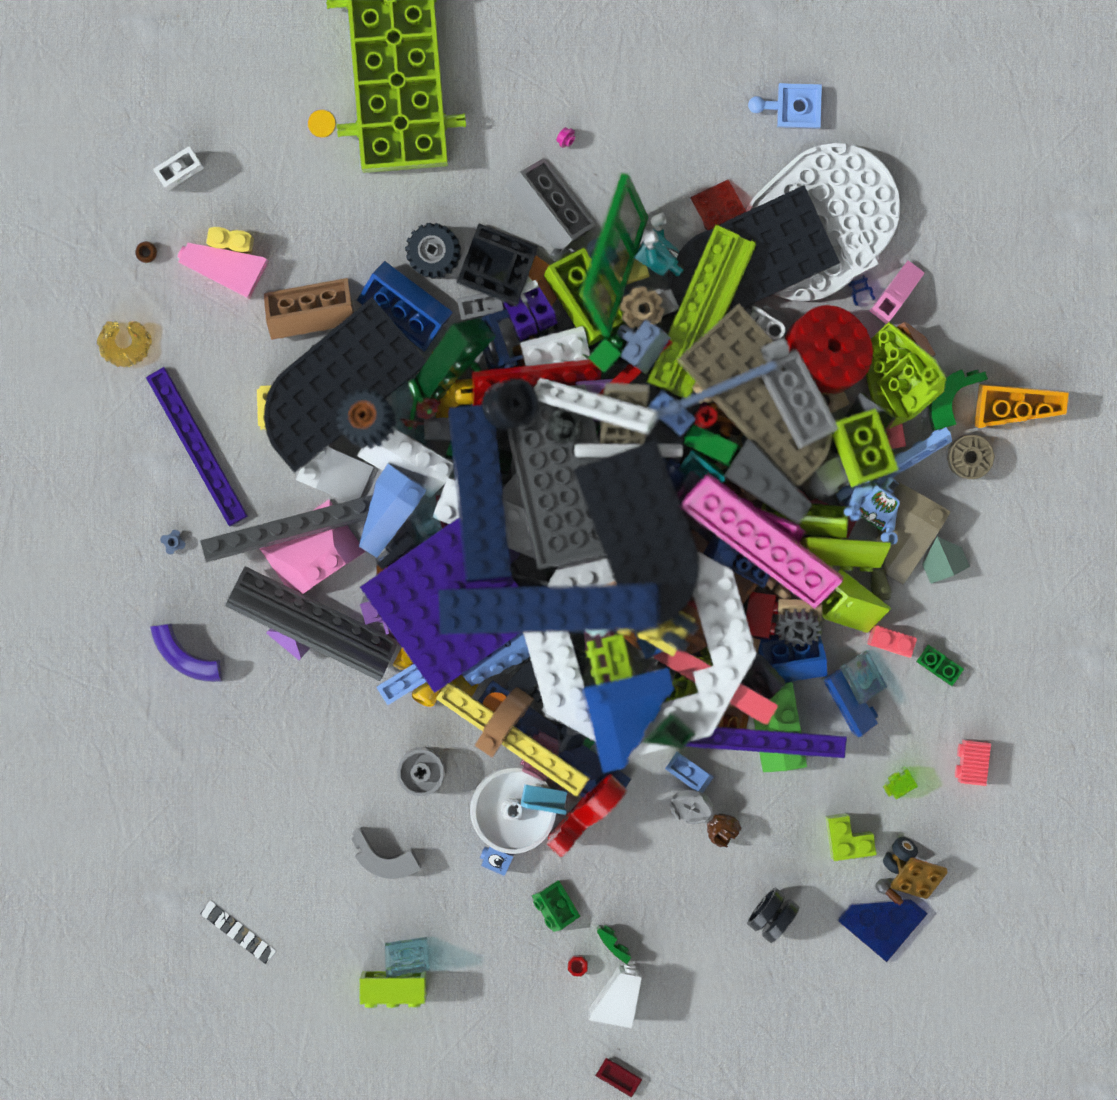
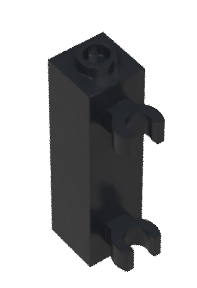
(526, 680)

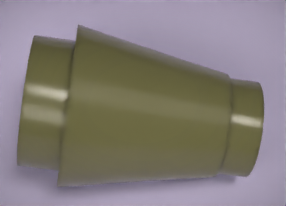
(880, 585)

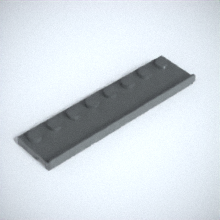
(312, 623)

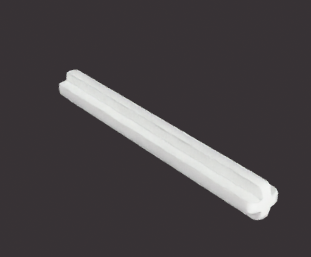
(607, 450)

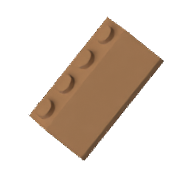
(307, 308)

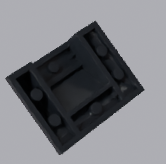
(497, 264)

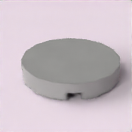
(691, 806)

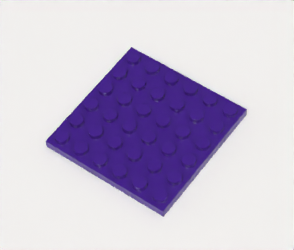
(409, 605)

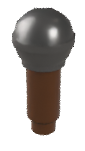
(884, 887)

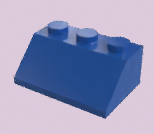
(795, 662)
(858, 717)

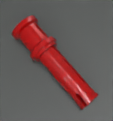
(705, 421)

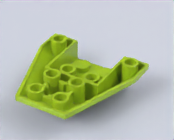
(902, 375)

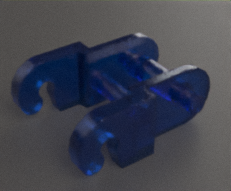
(863, 280)

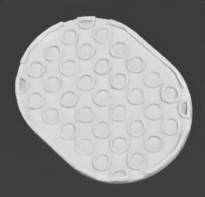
(847, 192)

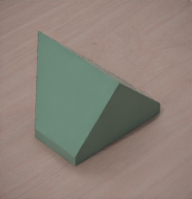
(944, 560)

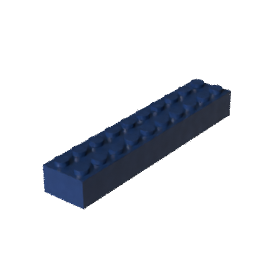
(550, 608)

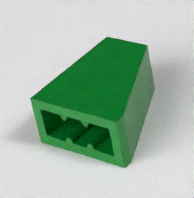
(711, 445)

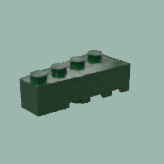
(453, 356)

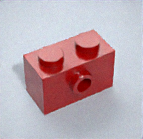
(761, 615)

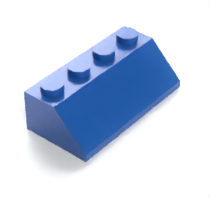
(407, 305)

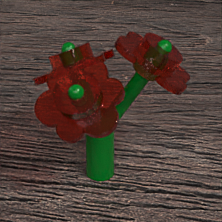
(426, 408)

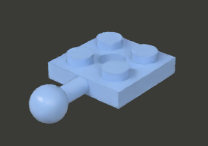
(786, 114)

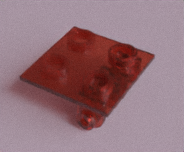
(718, 204)

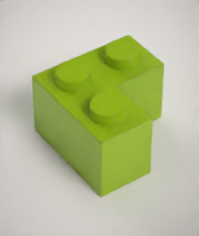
(845, 844)

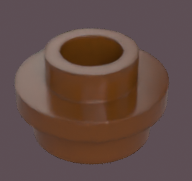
(139, 252)

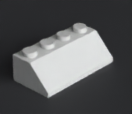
(412, 459)

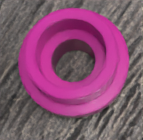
(566, 137)

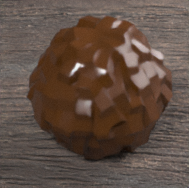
(722, 829)

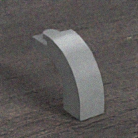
(384, 866)

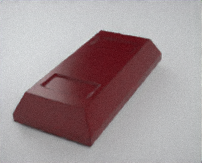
(618, 1077)

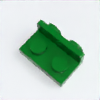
(555, 906)

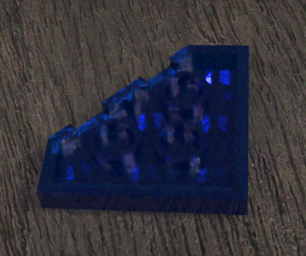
(882, 924)

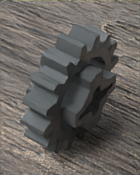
(798, 627)

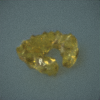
(124, 357)

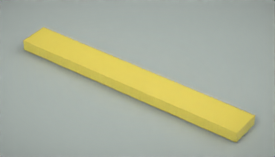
(516, 740)

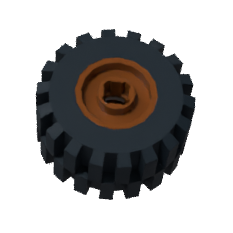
(366, 419)

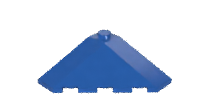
(622, 713)

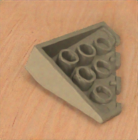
(916, 527)

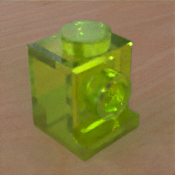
(899, 784)

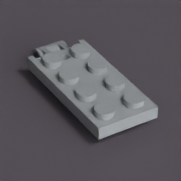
(796, 395)

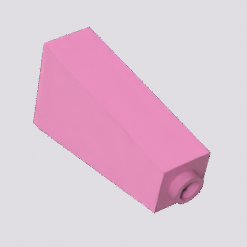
(229, 268)

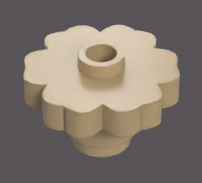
(651, 302)

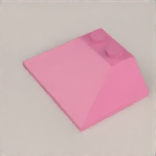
(313, 558)

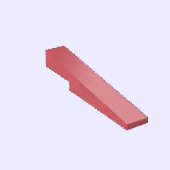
(743, 698)

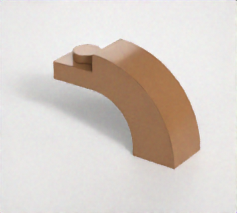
(503, 721)

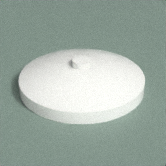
(501, 818)

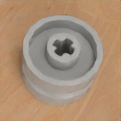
(419, 784)

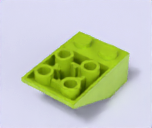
(853, 605)

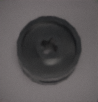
(510, 404)
(773, 915)

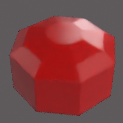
(577, 965)

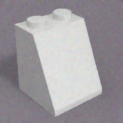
(618, 998)

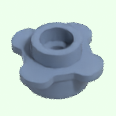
(171, 548)

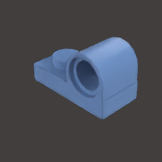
(689, 772)

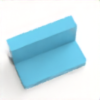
(544, 799)

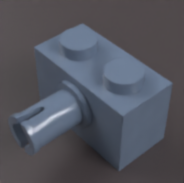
(643, 345)

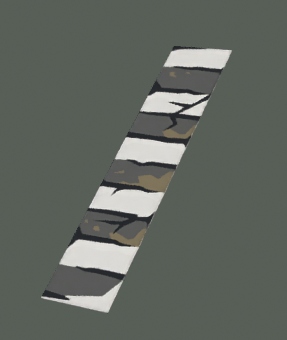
(237, 932)

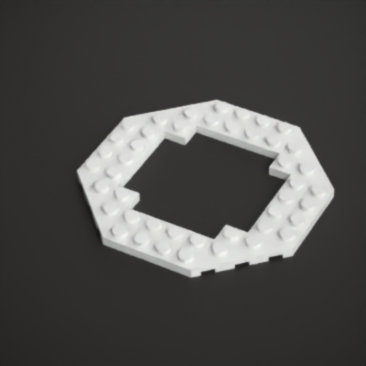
(725, 635)

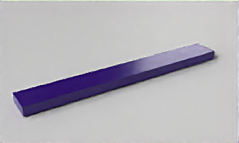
(196, 446)
(773, 742)

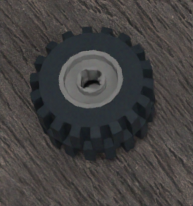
(433, 250)

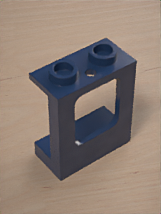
(504, 360)

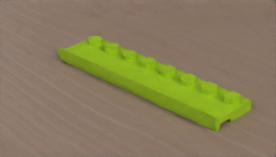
(702, 306)

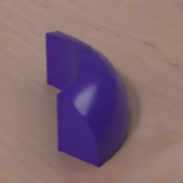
(180, 659)

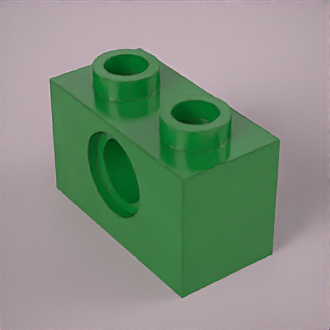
(608, 352)

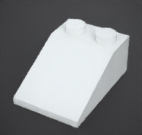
(336, 474)

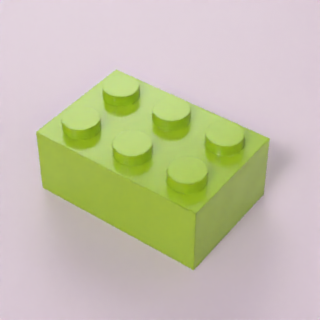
(864, 448)
(394, 990)

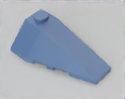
(391, 505)

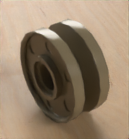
(983, 457)

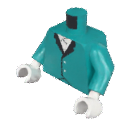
(657, 251)

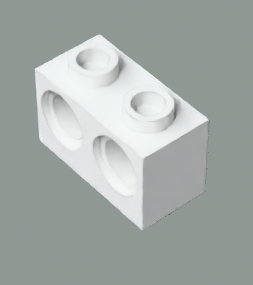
(851, 253)

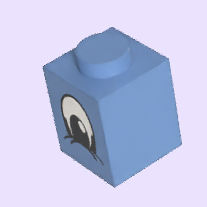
(496, 860)

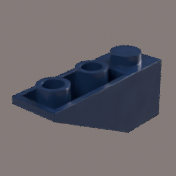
(734, 560)

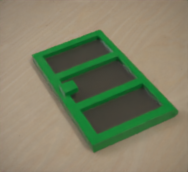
(614, 254)

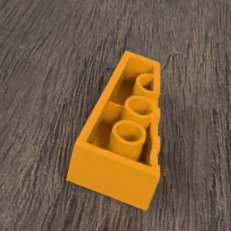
(1016, 404)

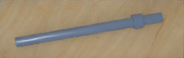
(675, 407)

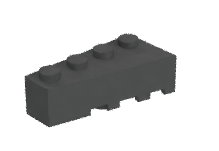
(764, 481)

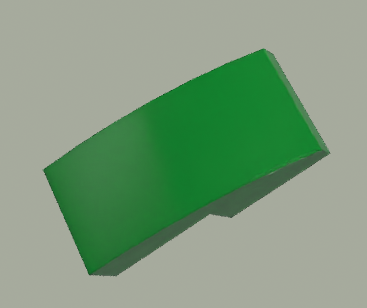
(940, 665)
(609, 938)

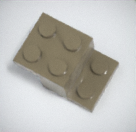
(627, 393)

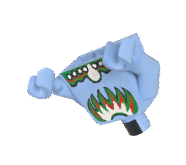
(876, 505)

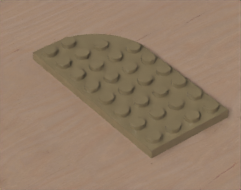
(734, 349)

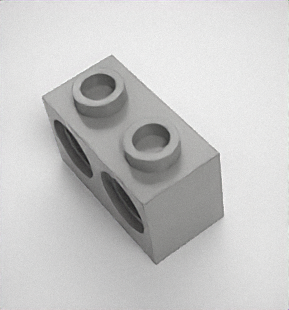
(478, 305)

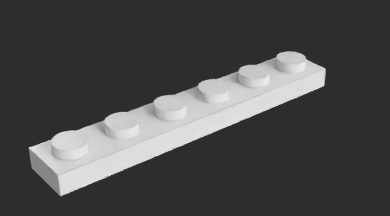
(595, 405)

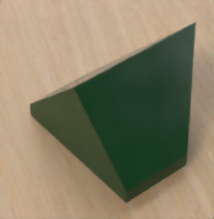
(670, 733)

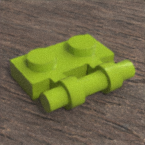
(616, 658)

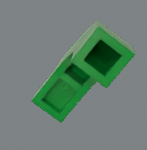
(940, 409)

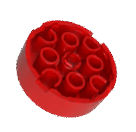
(832, 347)

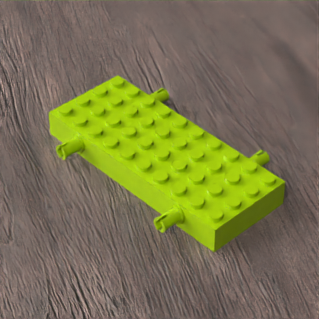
(397, 85)

